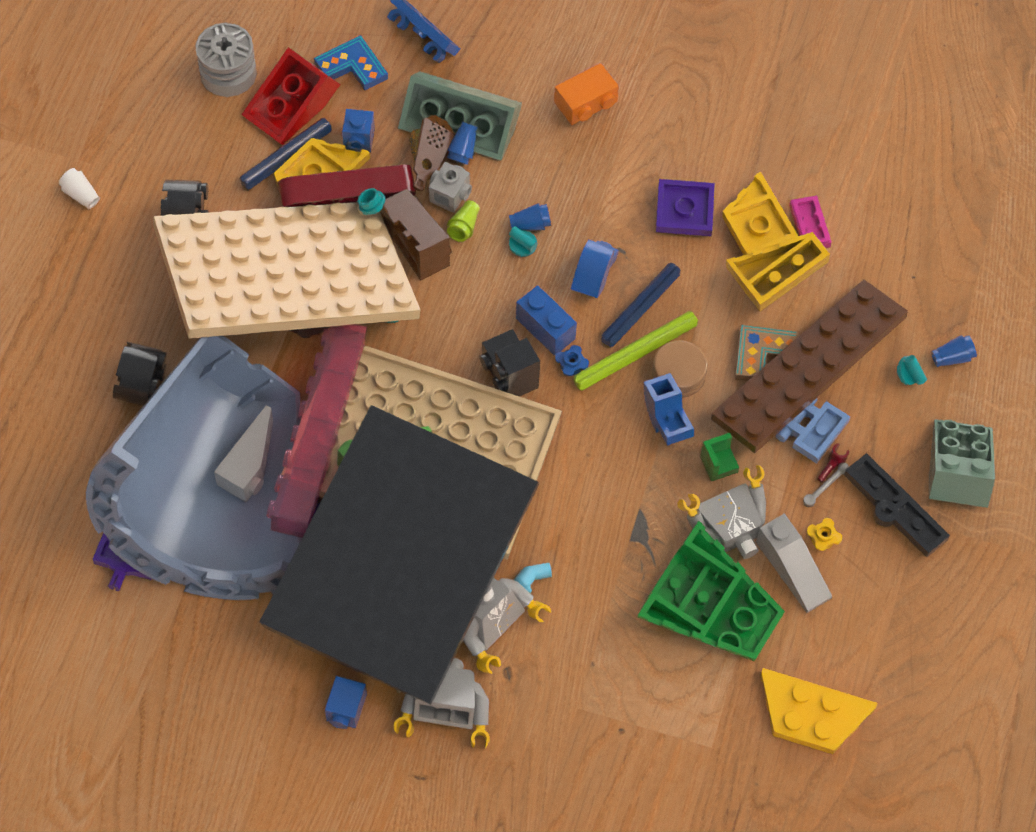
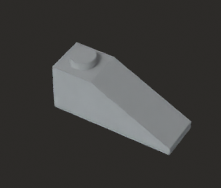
(245, 464)
(793, 562)

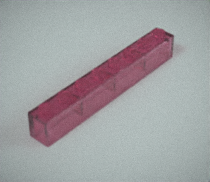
(318, 429)

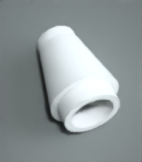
(78, 187)

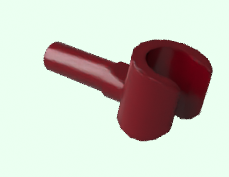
(834, 460)

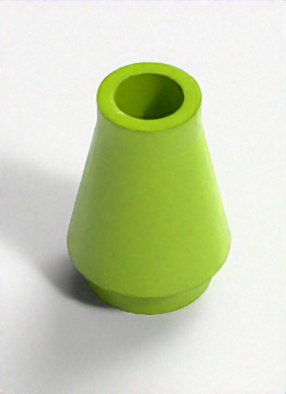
(462, 224)

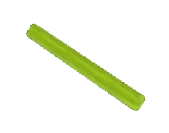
(635, 350)

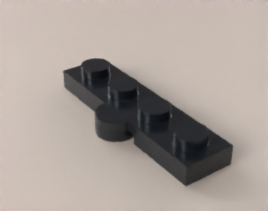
(895, 505)

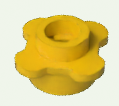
(820, 542)

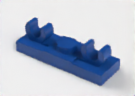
(423, 28)

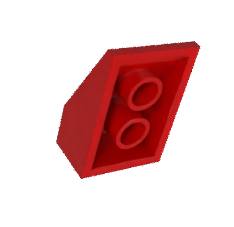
(290, 97)

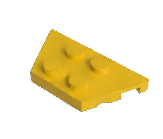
(321, 157)
(757, 218)
(812, 712)

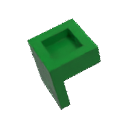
(718, 457)

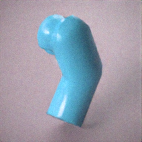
(531, 573)

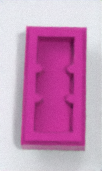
(809, 218)

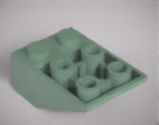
(962, 463)

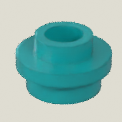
(371, 201)

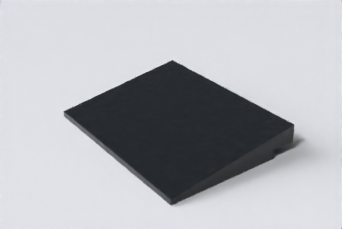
(399, 554)

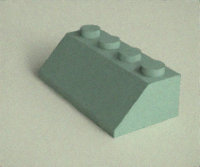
(459, 103)

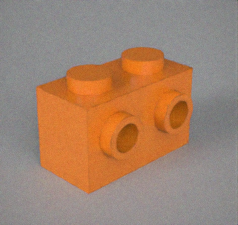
(586, 94)

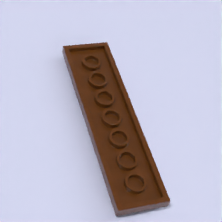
(808, 366)

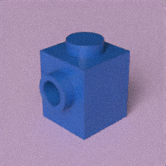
(358, 130)

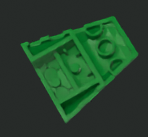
(712, 599)

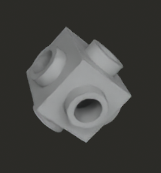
(449, 186)

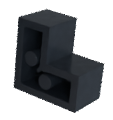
(511, 363)

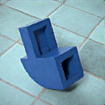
(594, 268)
(666, 410)

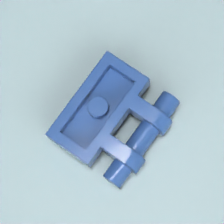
(819, 433)

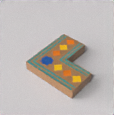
(758, 344)

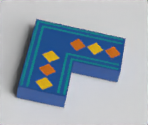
(353, 57)

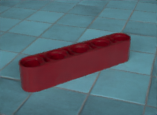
(344, 185)

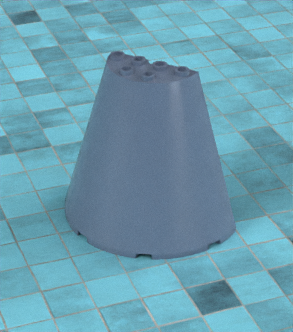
(159, 486)

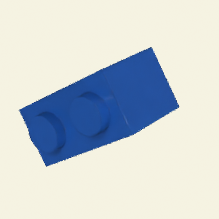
(546, 320)

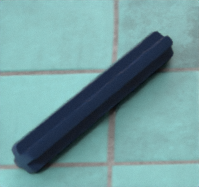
(280, 156)
(640, 304)

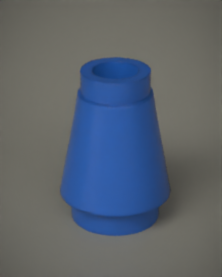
(463, 143)
(532, 218)
(955, 352)

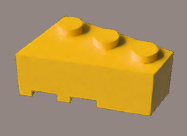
(777, 269)

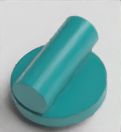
(522, 242)
(910, 371)

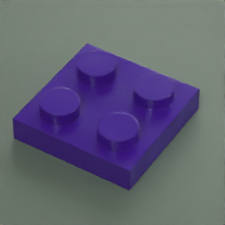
(685, 207)

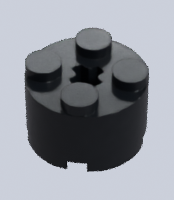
(184, 197)
(139, 373)

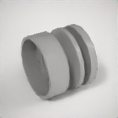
(226, 59)

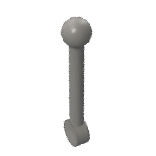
(809, 500)

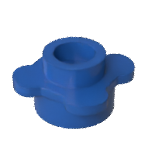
(572, 368)

